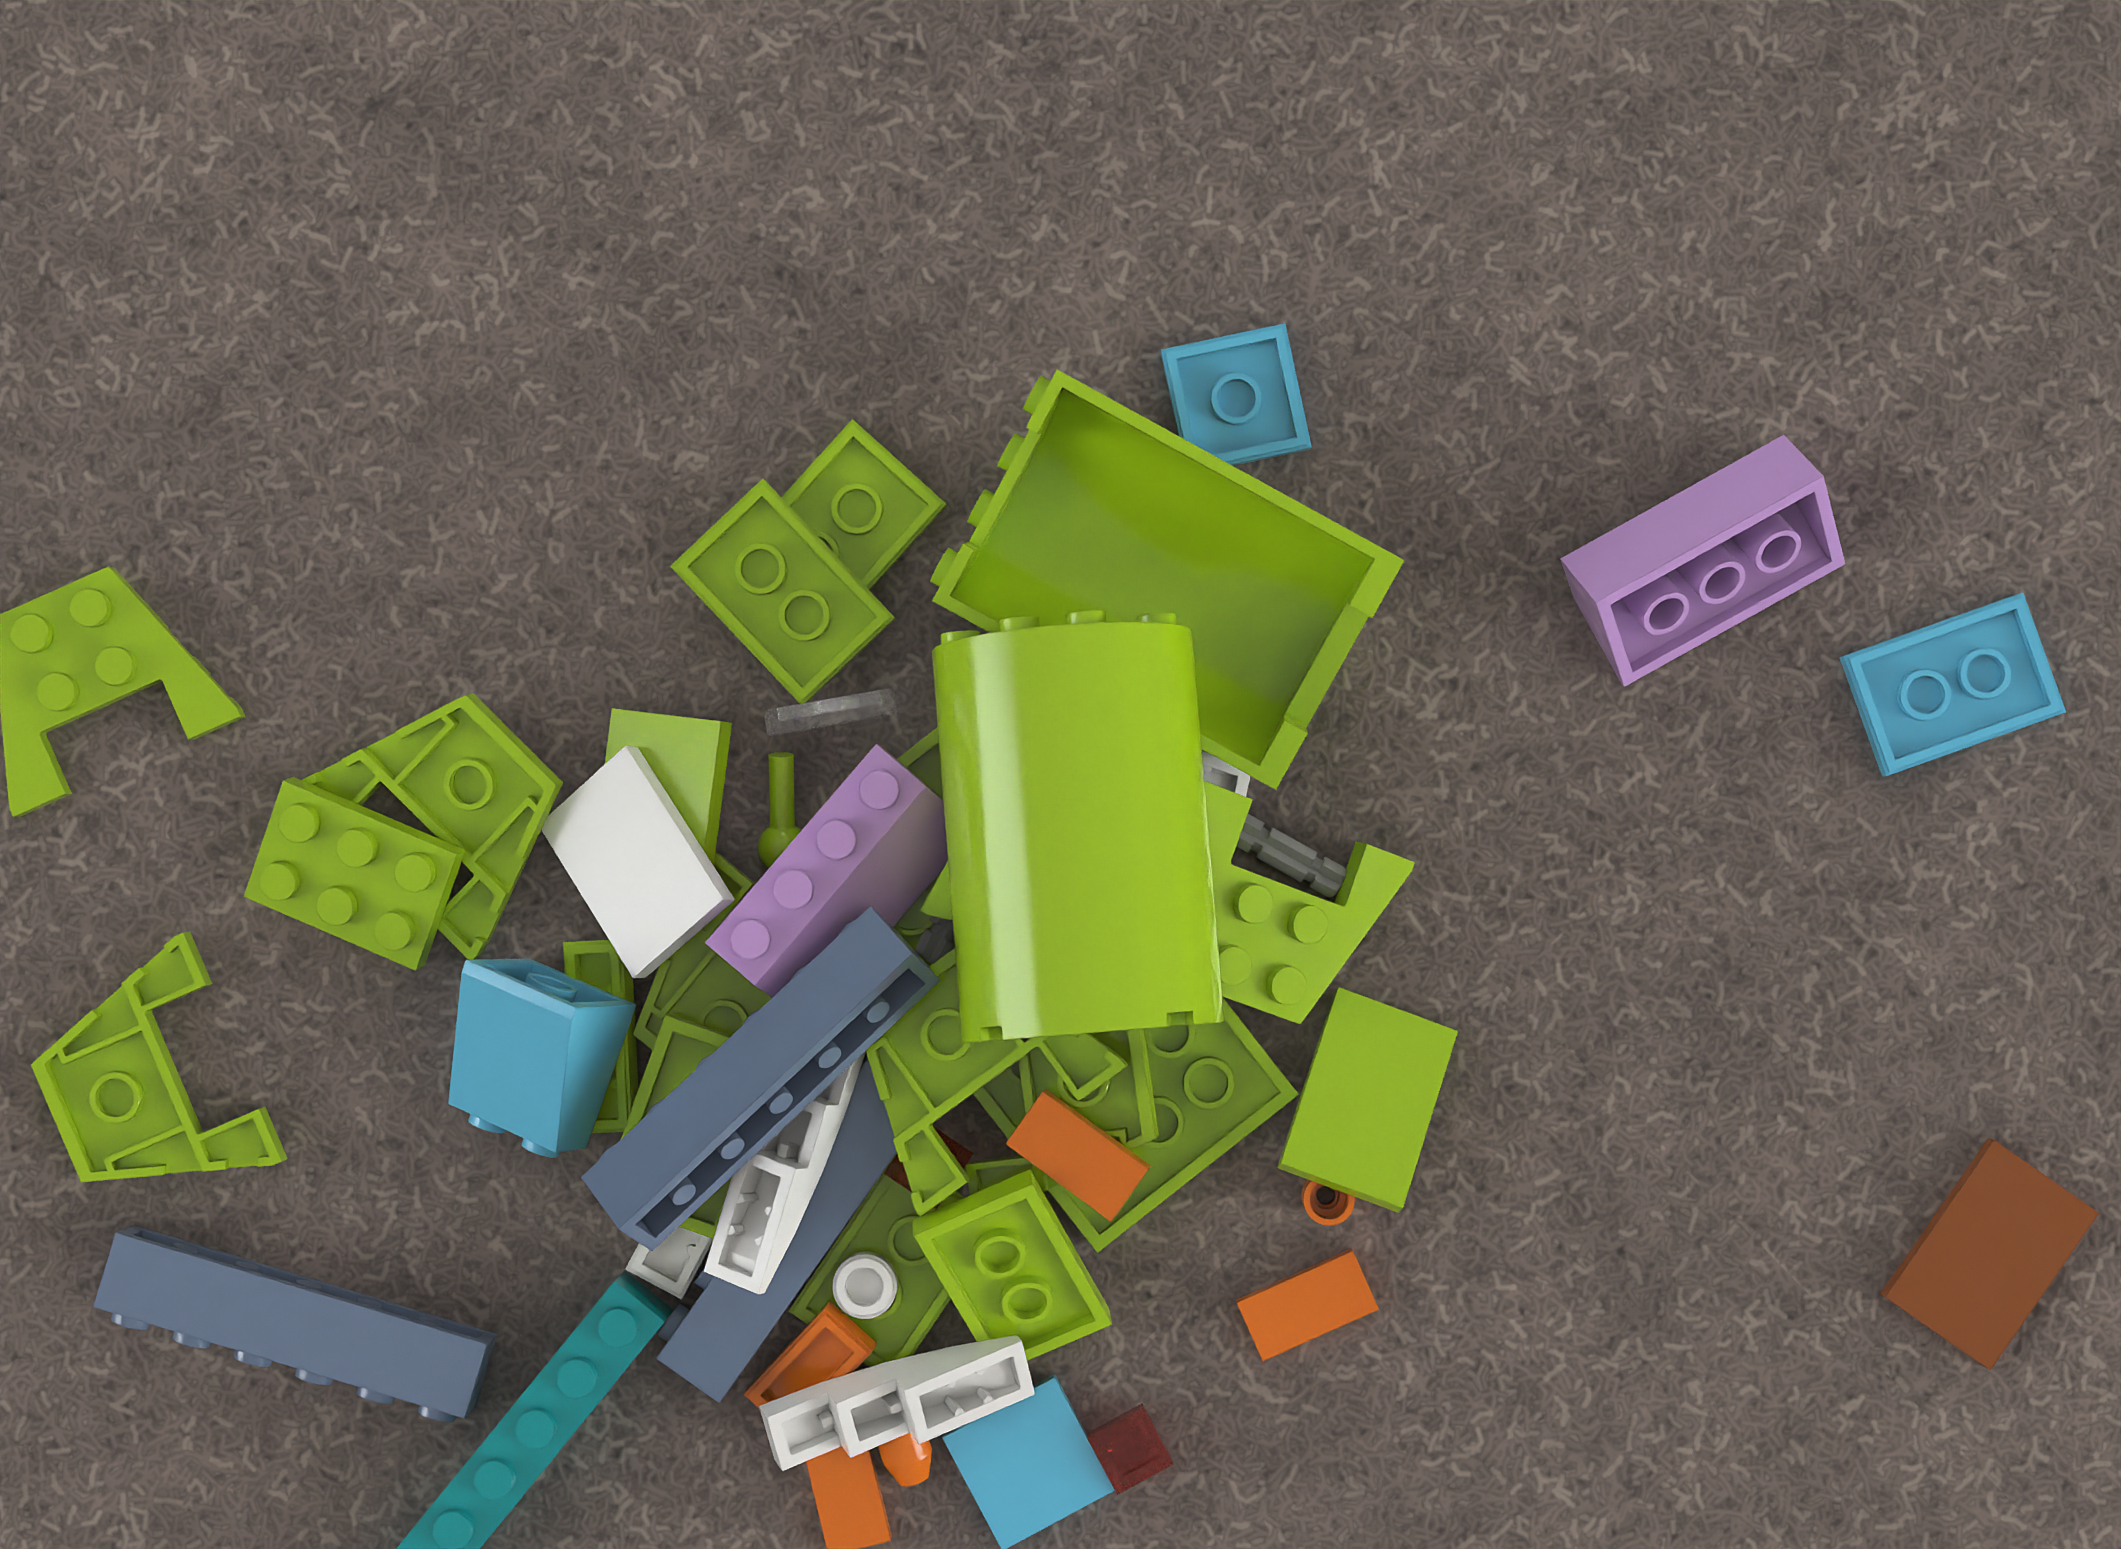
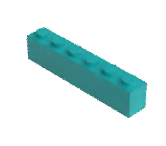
(542, 1419)

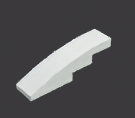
(775, 1189)
(898, 1397)

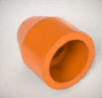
(1326, 1213)
(907, 1459)

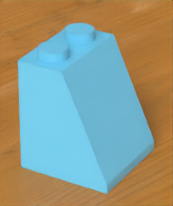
(534, 1052)

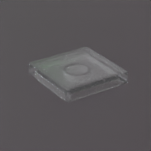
(833, 713)

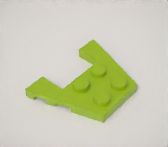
(79, 655)
(470, 788)
(1280, 942)
(699, 982)
(929, 1071)
(121, 1092)
(1118, 1106)

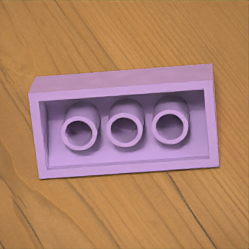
(1705, 559)
(865, 847)

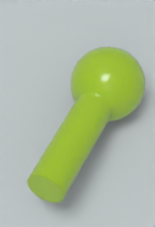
(781, 808)

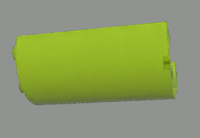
(1146, 523)
(1076, 827)

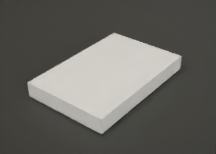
(636, 862)

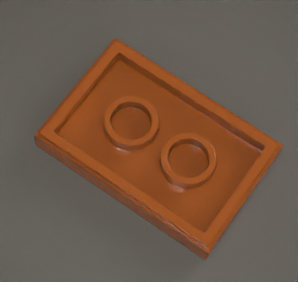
(1989, 1253)

